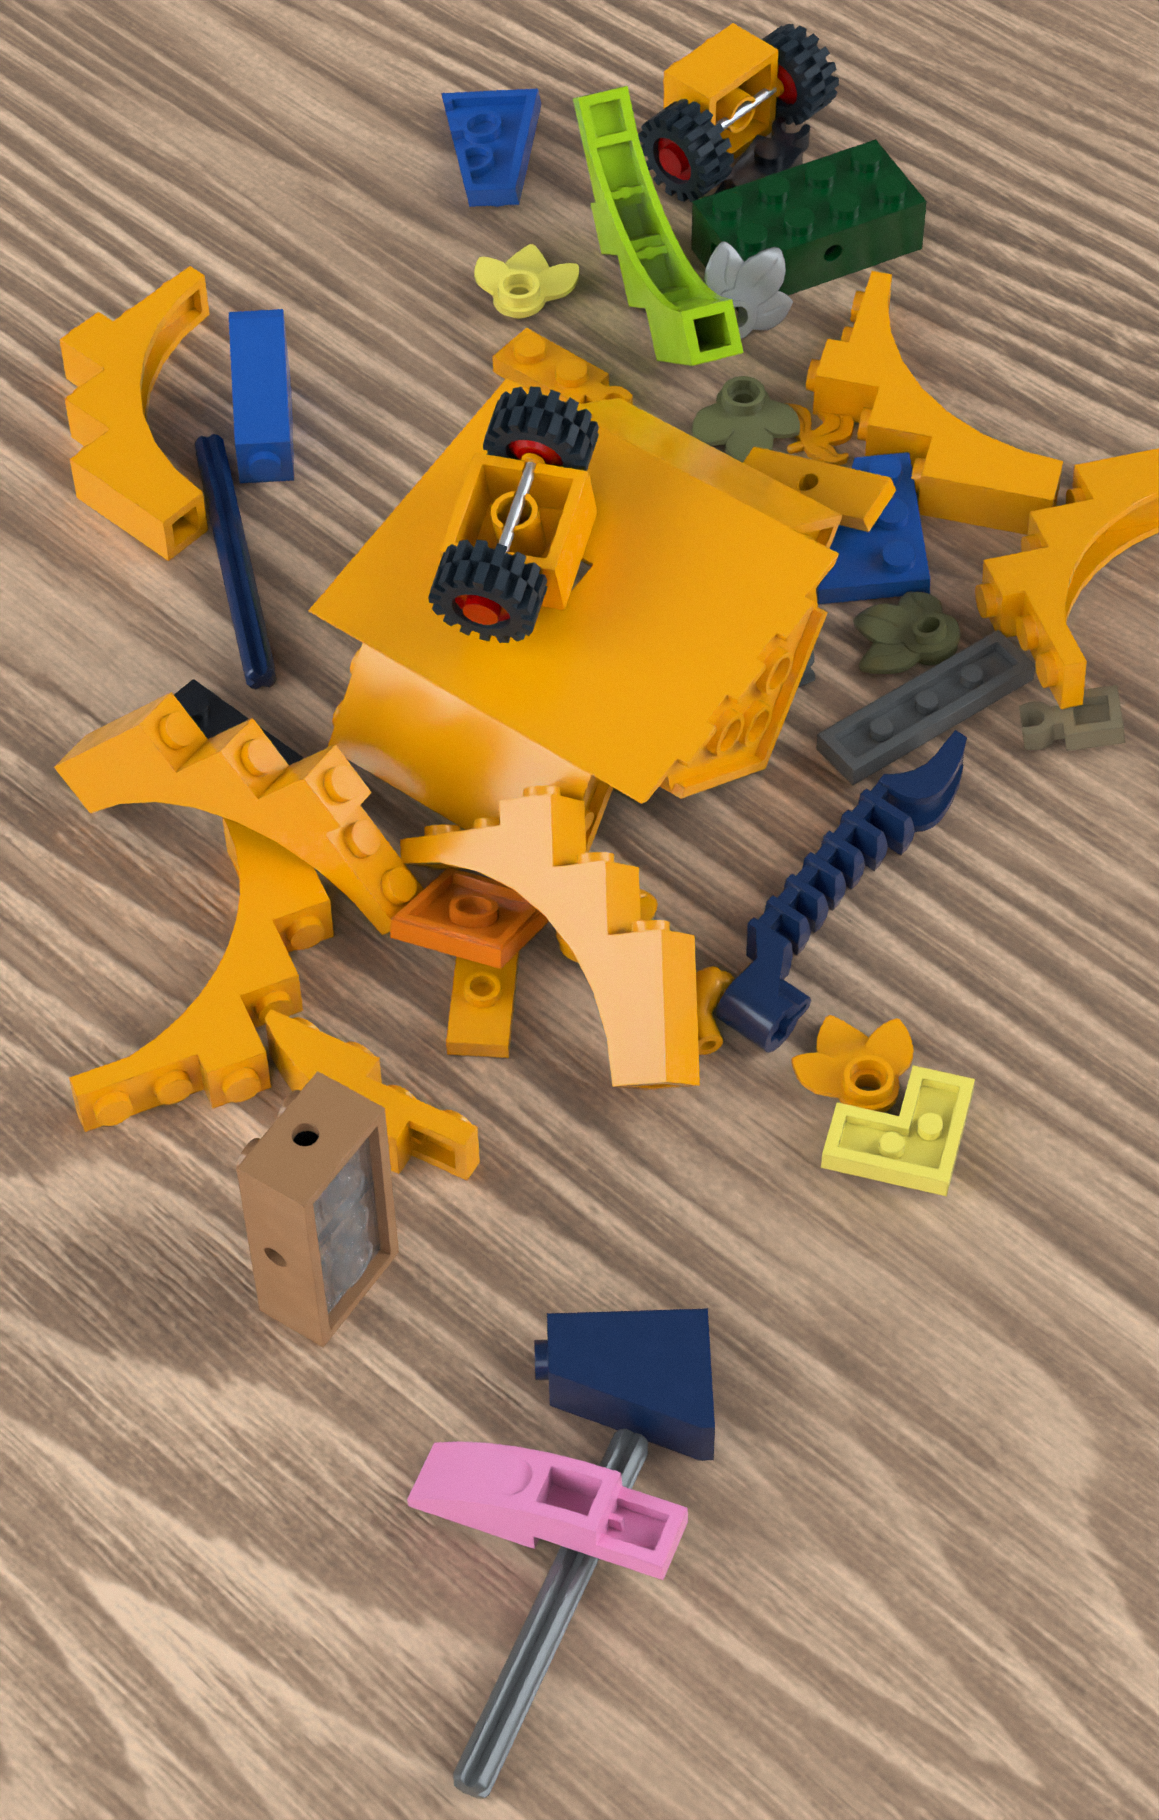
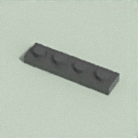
(925, 707)

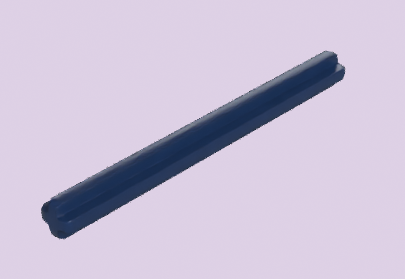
(235, 562)

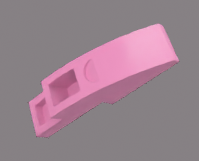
(550, 1498)

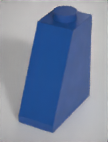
(261, 396)

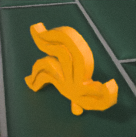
(819, 442)

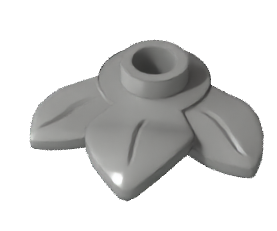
(750, 285)

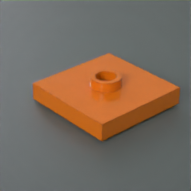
(468, 919)

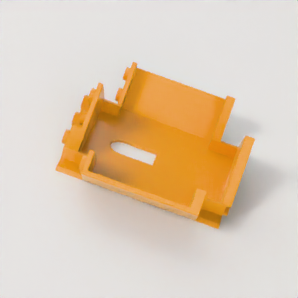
(649, 679)

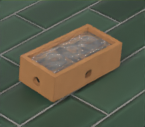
(319, 1207)

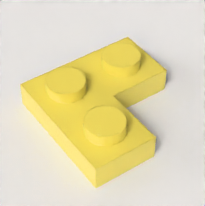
(905, 1149)

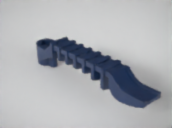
(759, 999)

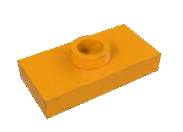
(482, 1009)

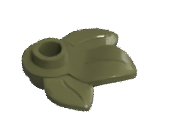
(744, 419)
(907, 634)

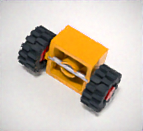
(726, 97)
(519, 518)

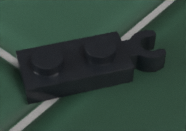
(769, 155)

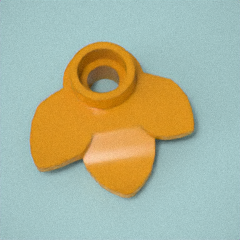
(852, 1060)

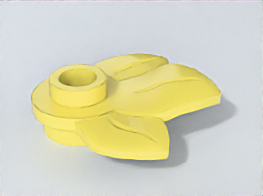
(524, 281)

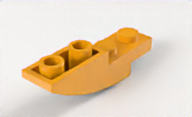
(413, 1126)

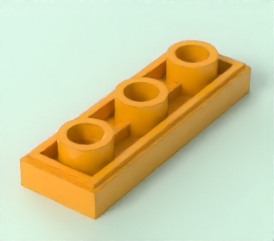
(848, 491)

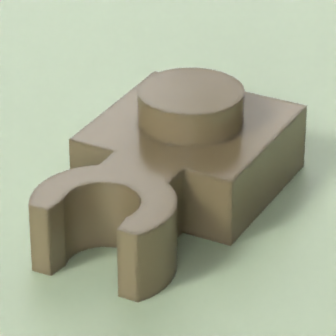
(1082, 726)

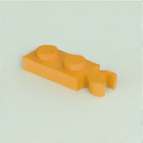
(543, 364)

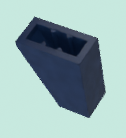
(634, 1373)

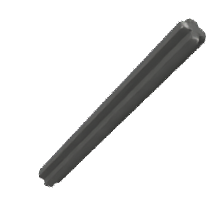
(537, 1642)

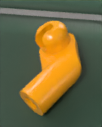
(710, 987)

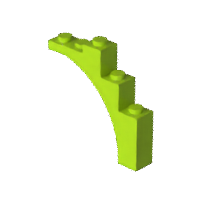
(683, 314)

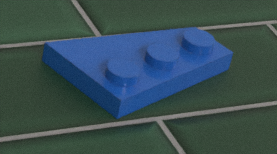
(493, 141)
(890, 555)

